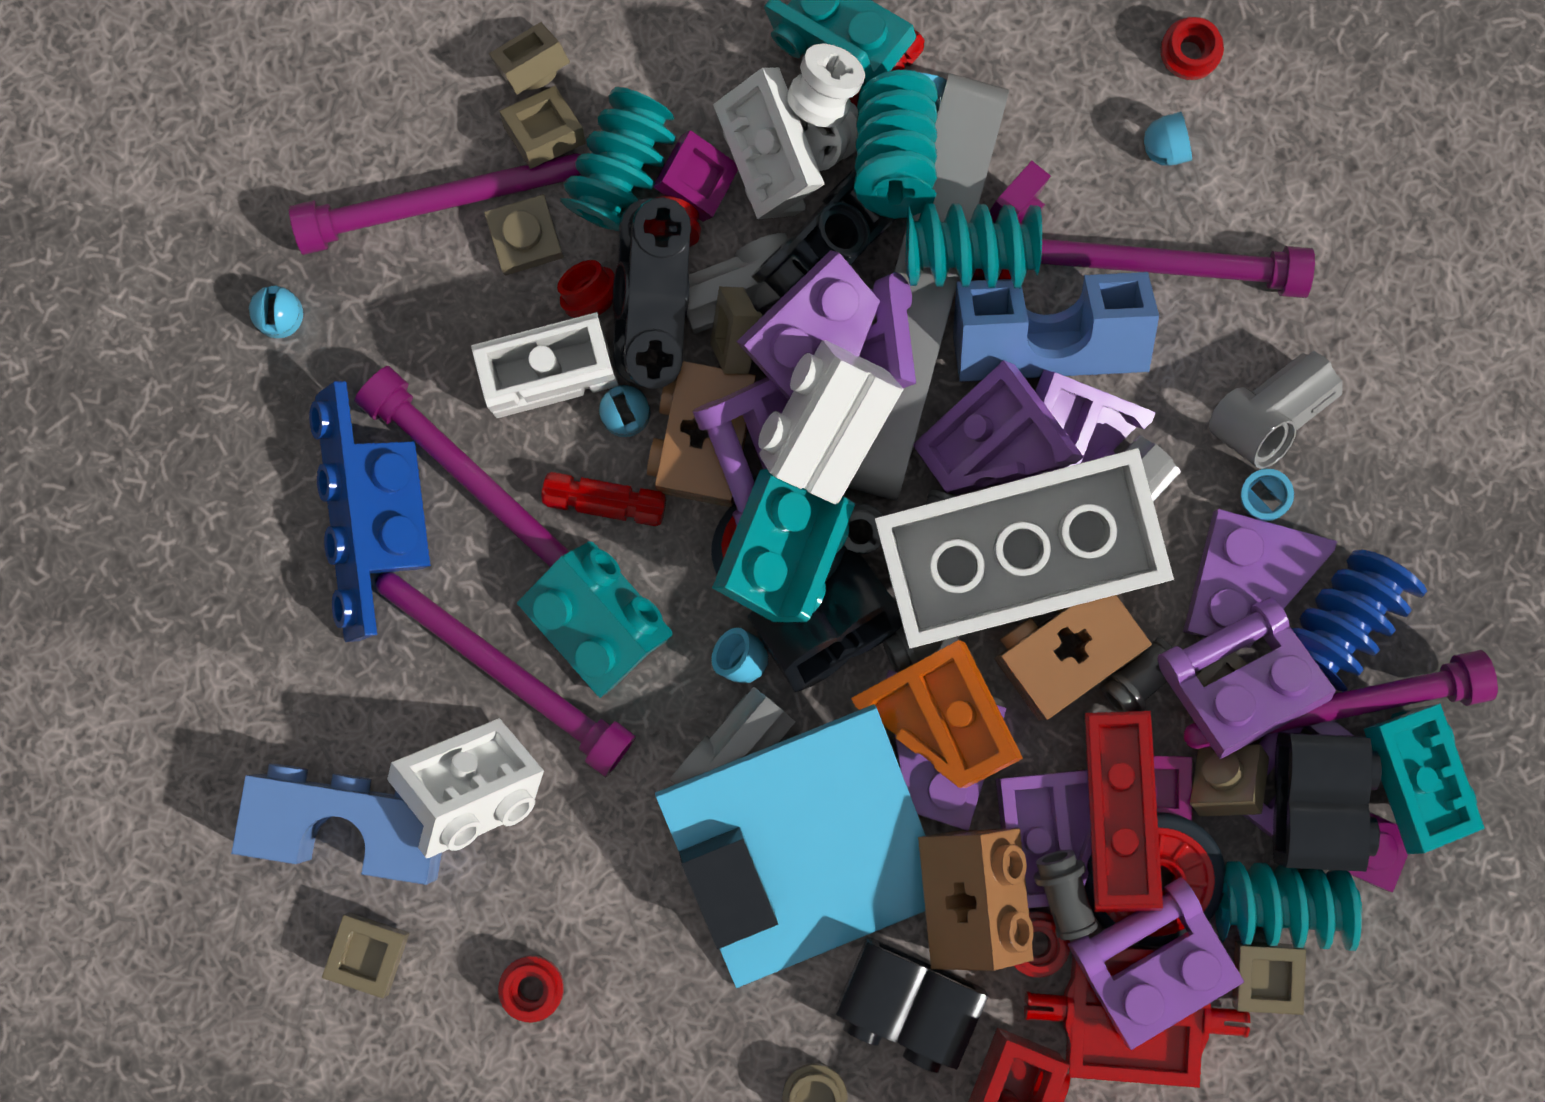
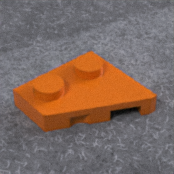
(945, 715)

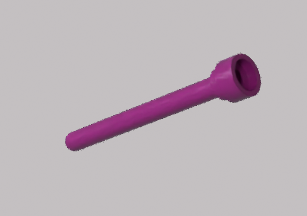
(318, 225)
(1286, 271)
(387, 398)
(1465, 679)
(600, 741)

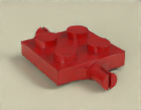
(1099, 1052)

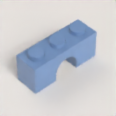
(1102, 333)
(285, 812)

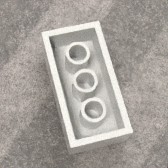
(1024, 548)

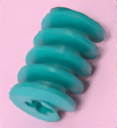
(896, 143)
(618, 157)
(973, 244)
(1290, 901)

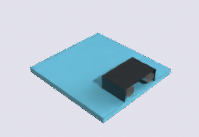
(800, 845)

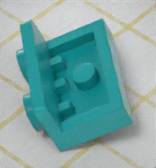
(594, 617)

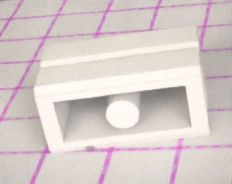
(544, 365)
(828, 421)

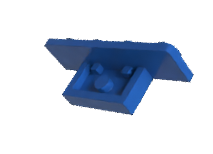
(371, 510)

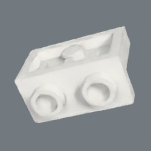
(768, 145)
(467, 786)

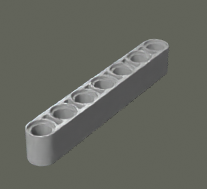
(964, 147)

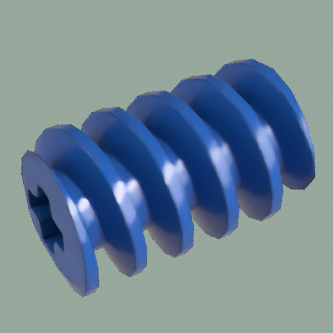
(1354, 609)

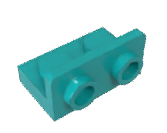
(858, 26)
(783, 550)
(1425, 779)

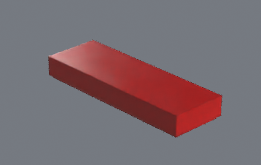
(1123, 812)

